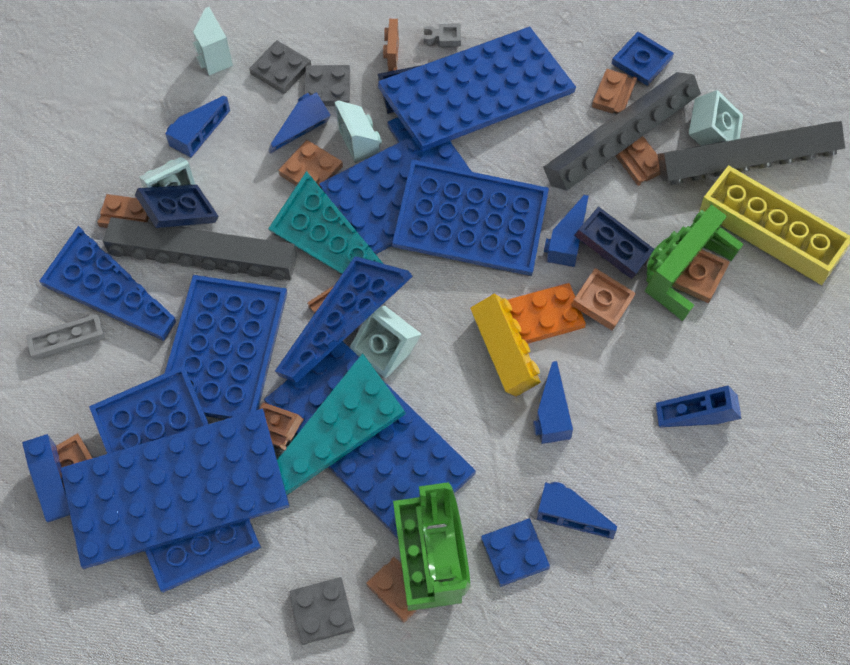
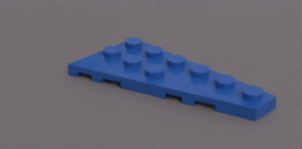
(98, 281)
(351, 301)

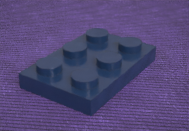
(176, 205)
(614, 242)

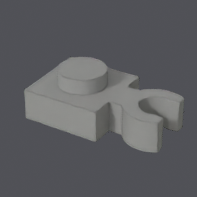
(446, 35)

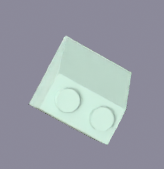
(211, 44)
(714, 119)
(357, 131)
(173, 173)
(385, 340)

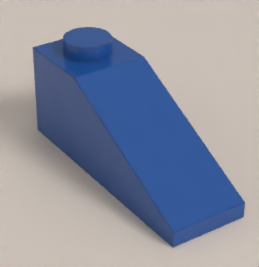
(305, 117)
(195, 127)
(563, 244)
(700, 408)
(553, 415)
(47, 476)
(568, 509)

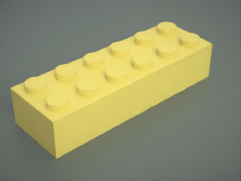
(777, 225)

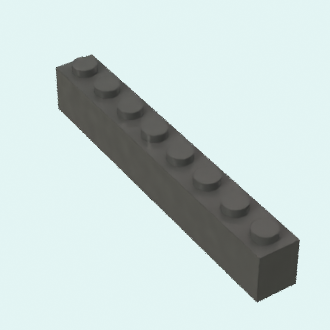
(621, 130)
(751, 151)
(200, 249)

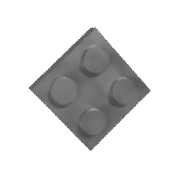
(280, 66)
(329, 82)
(322, 610)

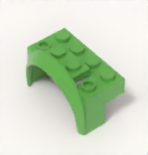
(681, 250)
(444, 547)

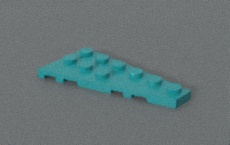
(319, 227)
(346, 419)

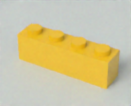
(505, 345)

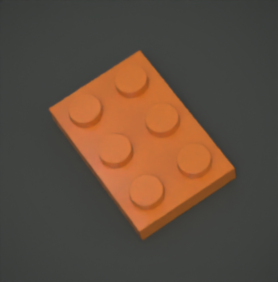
(546, 313)

